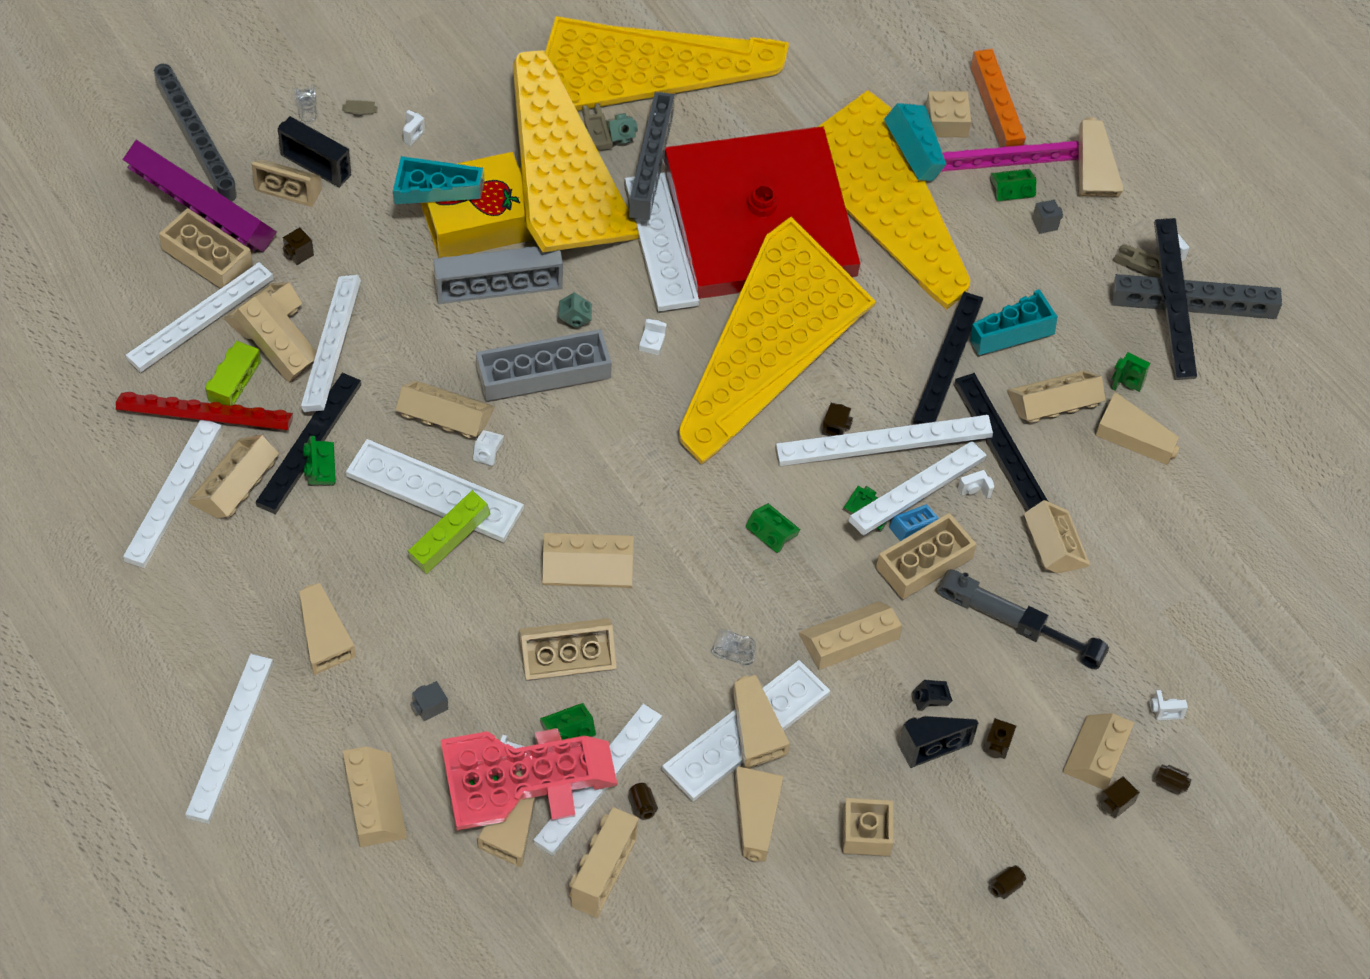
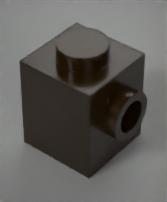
(298, 246)
(837, 420)
(999, 738)
(1119, 797)

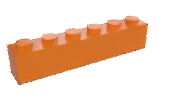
(997, 99)

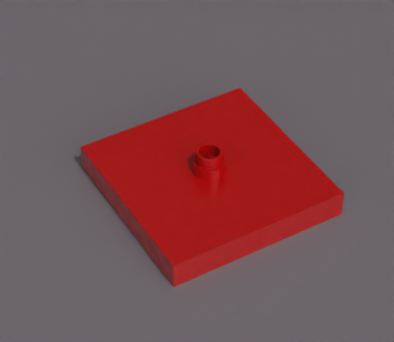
(745, 188)

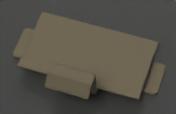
(359, 107)

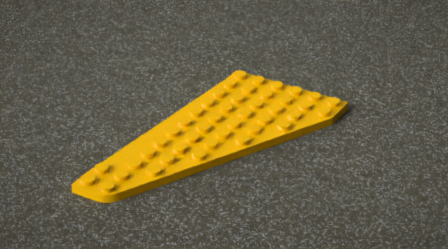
(631, 64)
(564, 178)
(891, 200)
(781, 323)

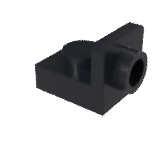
(932, 693)

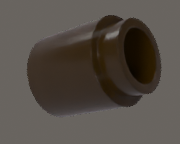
(1173, 779)
(643, 801)
(1007, 881)

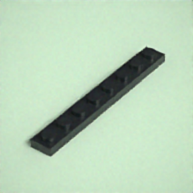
(1175, 299)
(948, 359)
(318, 426)
(1001, 442)

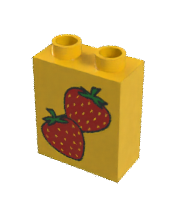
(482, 223)

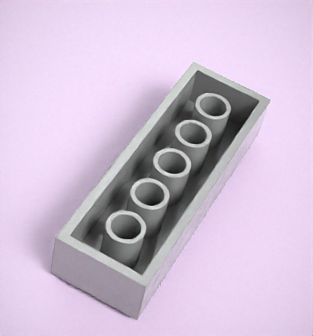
(497, 274)
(543, 365)

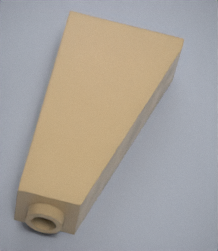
(1096, 161)
(1137, 431)
(324, 631)
(758, 726)
(757, 807)
(510, 838)

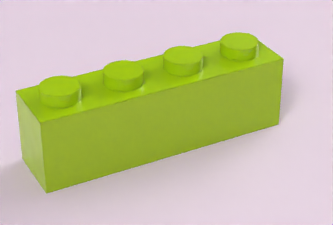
(449, 532)

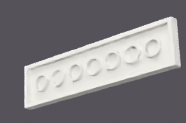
(665, 252)
(429, 487)
(719, 748)

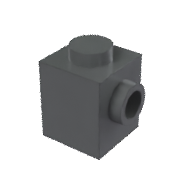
(1047, 216)
(429, 701)

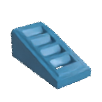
(900, 525)

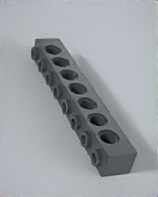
(652, 156)
(1201, 297)

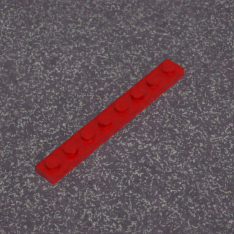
(204, 411)

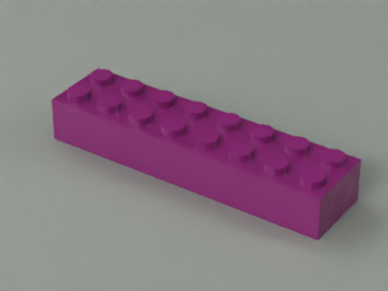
(198, 197)

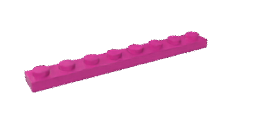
(1011, 155)

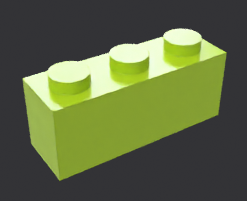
(233, 374)

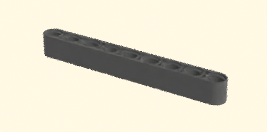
(194, 131)

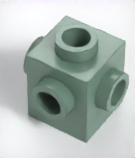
(615, 125)
(575, 310)

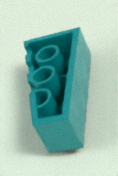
(916, 139)
(436, 181)
(1015, 324)

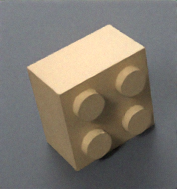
(949, 113)
(868, 827)

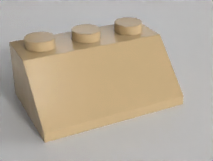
(286, 182)
(282, 294)
(1055, 538)
(1098, 749)

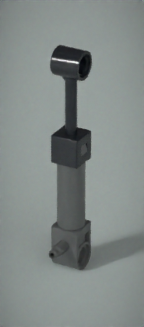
(1029, 622)

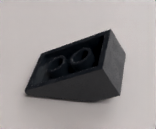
(934, 737)

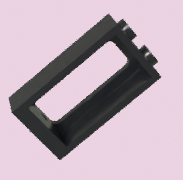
(314, 151)

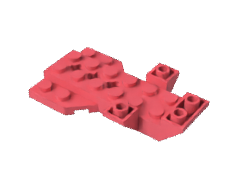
(548, 768)

